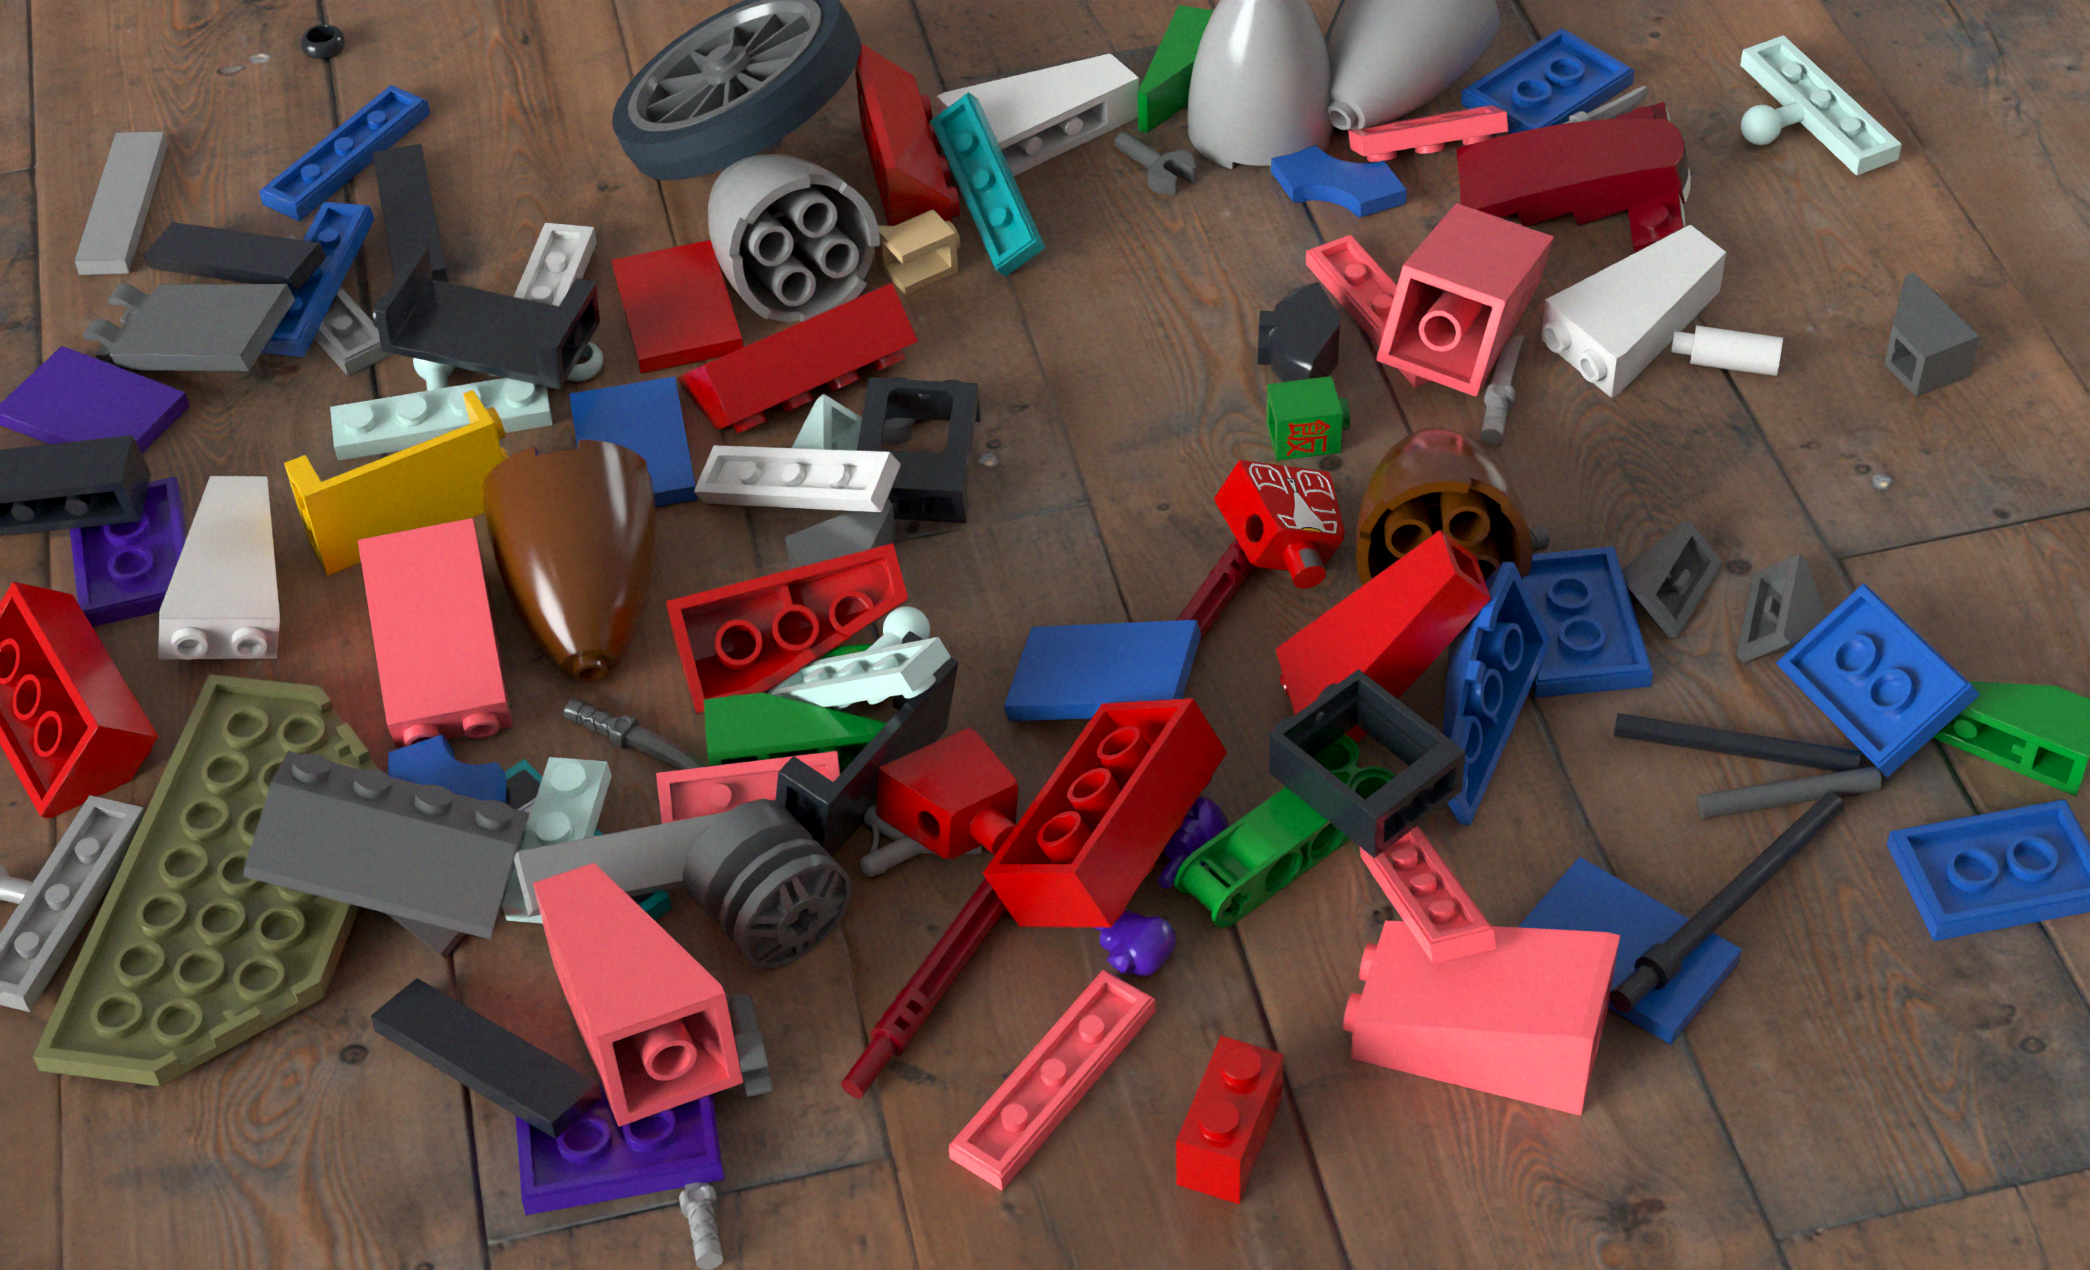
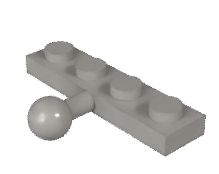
(61, 898)

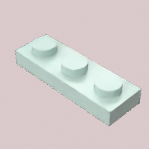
(563, 812)

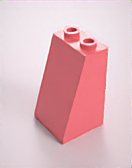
(1463, 298)
(435, 633)
(638, 997)
(1492, 1021)

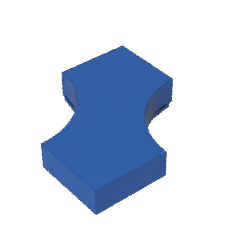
(1356, 186)
(435, 764)

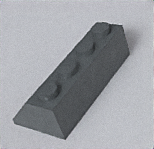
(386, 844)

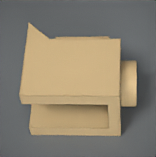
(918, 251)

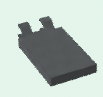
(191, 326)

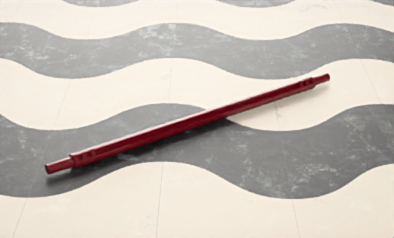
(984, 908)

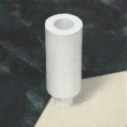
(1730, 349)

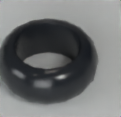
(323, 50)

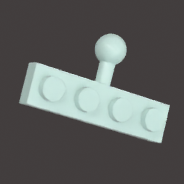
(1815, 102)
(417, 417)
(873, 674)

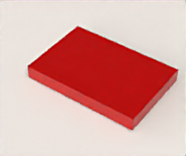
(676, 306)

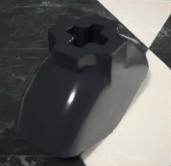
(1300, 335)

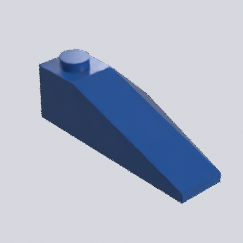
(1489, 680)

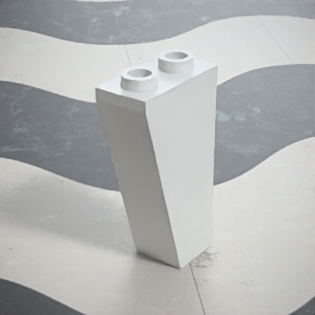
(1054, 107)
(1631, 309)
(225, 579)

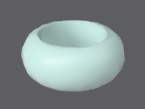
(589, 369)

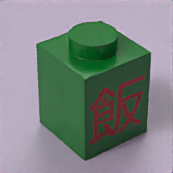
(1306, 418)

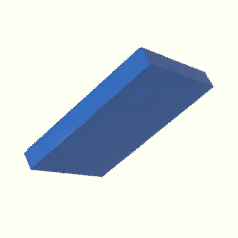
(1550, 82)
(647, 421)
(1589, 624)
(1079, 667)
(1877, 679)
(1995, 869)
(1600, 902)

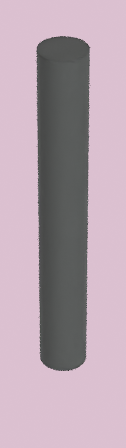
(1788, 792)

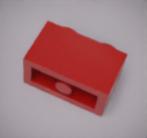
(1229, 1119)

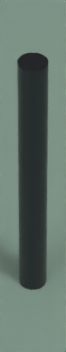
(1736, 743)

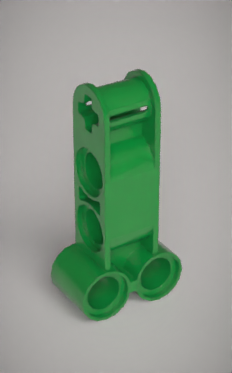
(1272, 843)

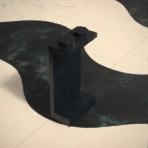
(485, 328)
(838, 808)

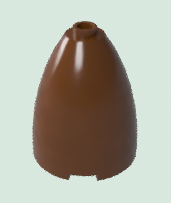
(1442, 484)
(575, 548)

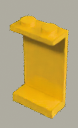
(401, 492)

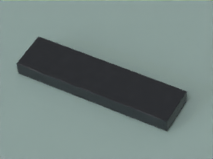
(408, 207)
(234, 255)
(486, 1058)

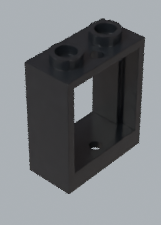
(1399, 805)

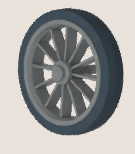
(735, 85)

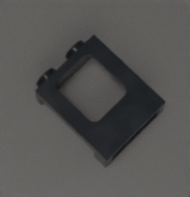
(926, 483)

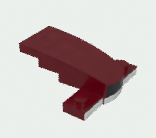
(1584, 169)

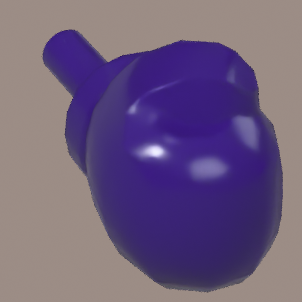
(1199, 826)
(1138, 943)

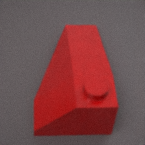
(777, 624)

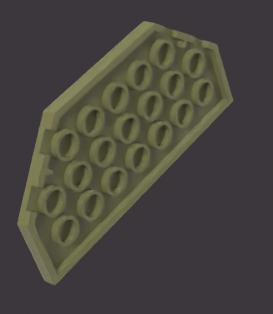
(185, 943)

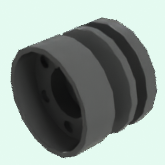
(766, 883)

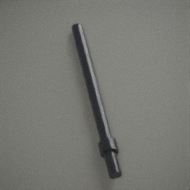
(1663, 961)

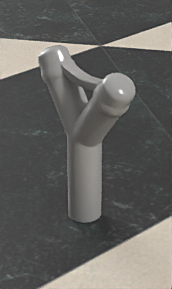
(900, 850)

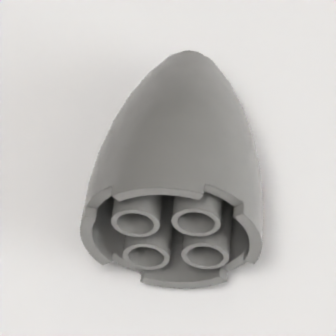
(1402, 55)
(1259, 83)
(783, 202)

